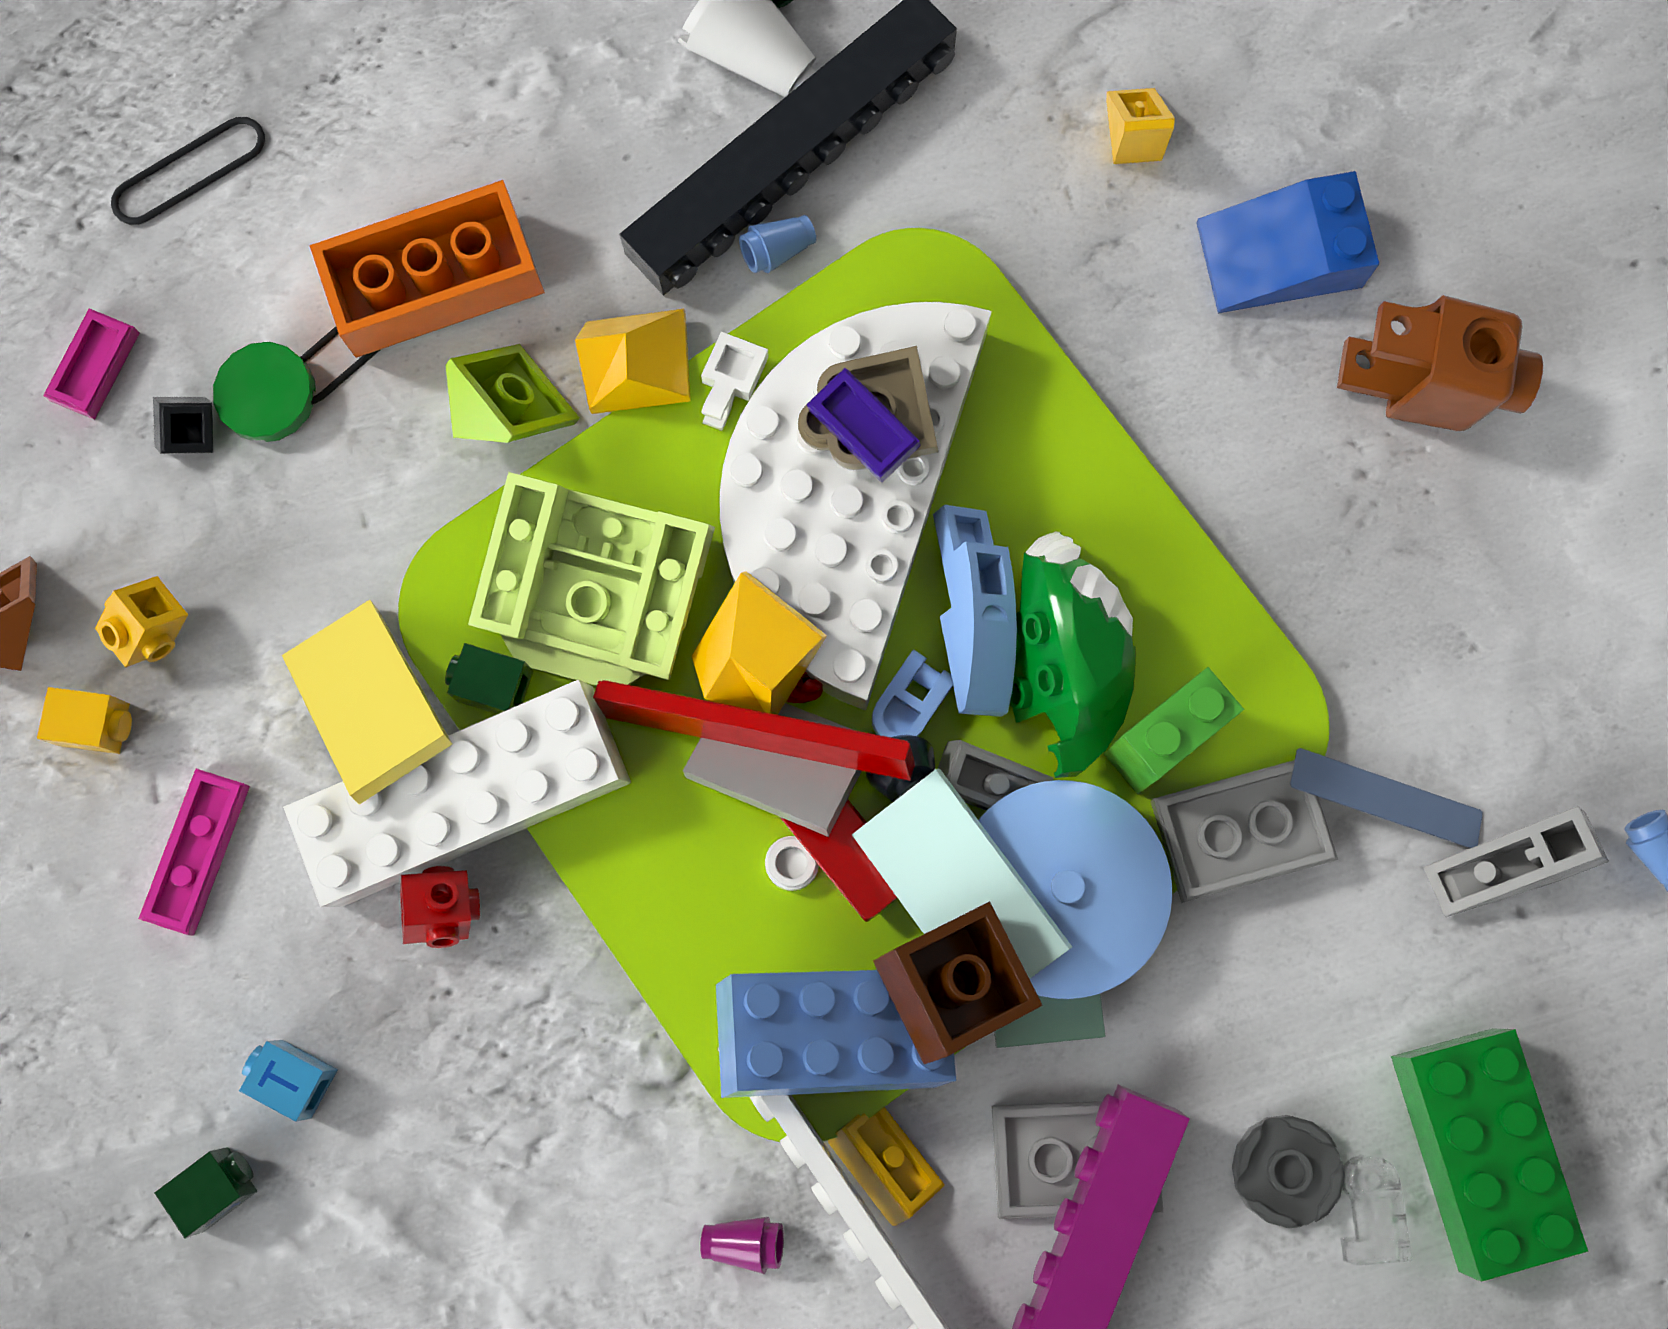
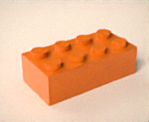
(426, 269)

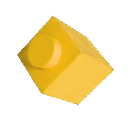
(84, 720)

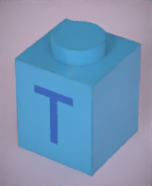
(286, 1079)

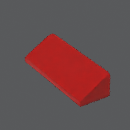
(847, 863)

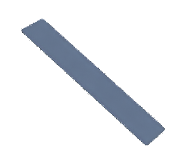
(1386, 798)

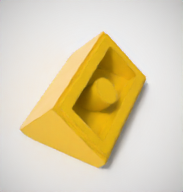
(886, 1165)

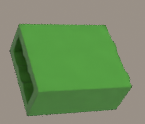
(1173, 730)

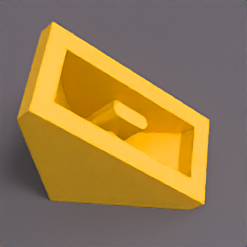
(1138, 125)

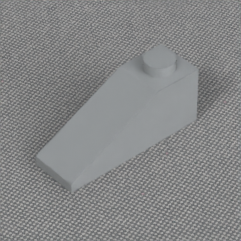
(1517, 862)

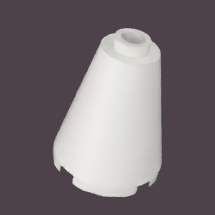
(750, 41)

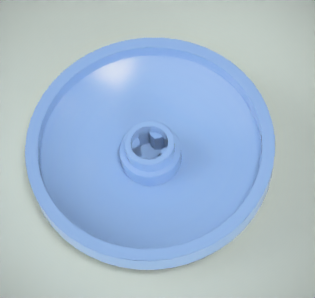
(1093, 873)

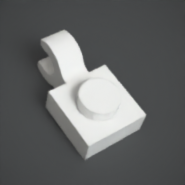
(731, 372)

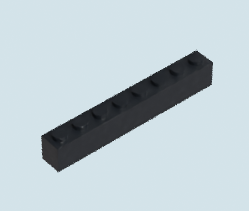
(789, 144)

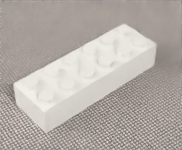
(467, 796)

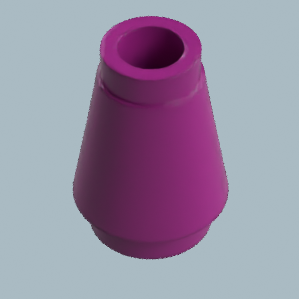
(744, 1244)

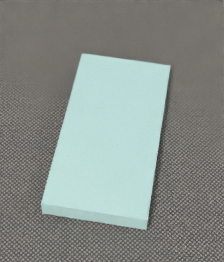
(948, 864)

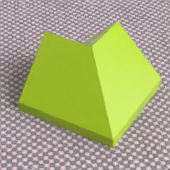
(503, 397)

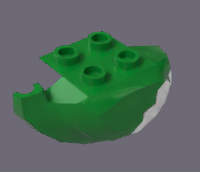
(1072, 652)

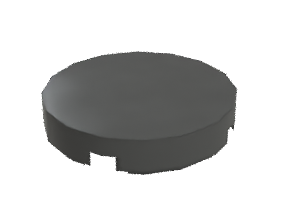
(1288, 1171)

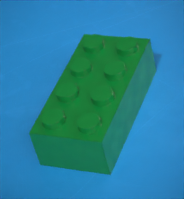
(1489, 1154)

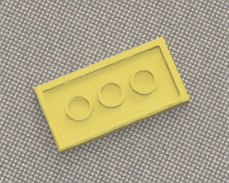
(365, 702)

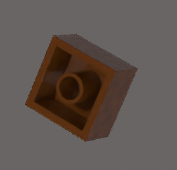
(957, 983)

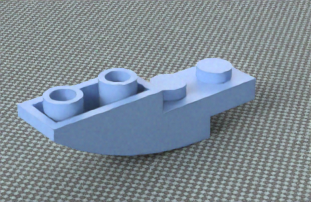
(982, 614)

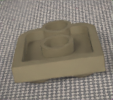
(897, 383)

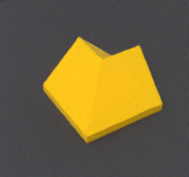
(635, 361)
(755, 649)

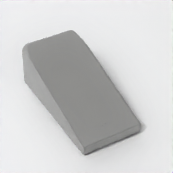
(984, 776)

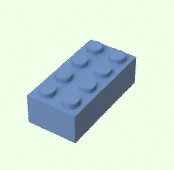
(816, 1036)

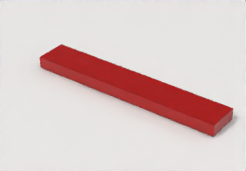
(756, 729)

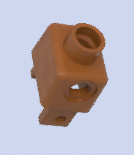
(1446, 366)

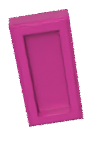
(91, 364)

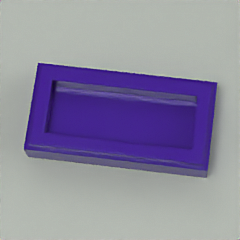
(863, 425)

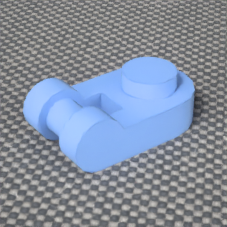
(900, 711)

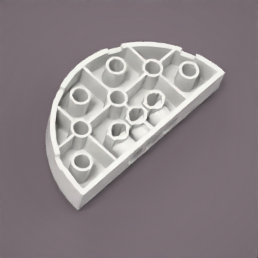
(835, 535)

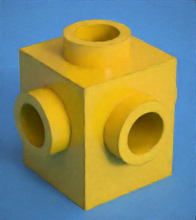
(141, 622)

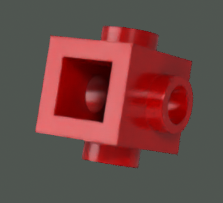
(437, 907)

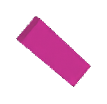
(194, 852)

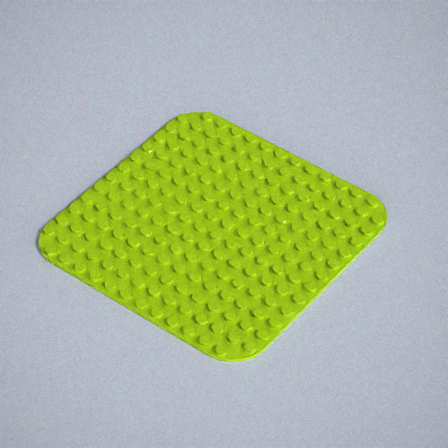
(679, 867)

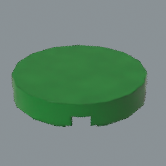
(264, 392)

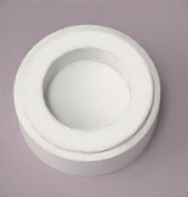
(790, 864)

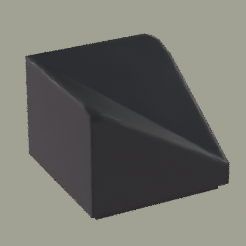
(183, 425)

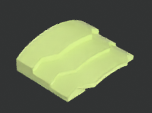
(588, 582)

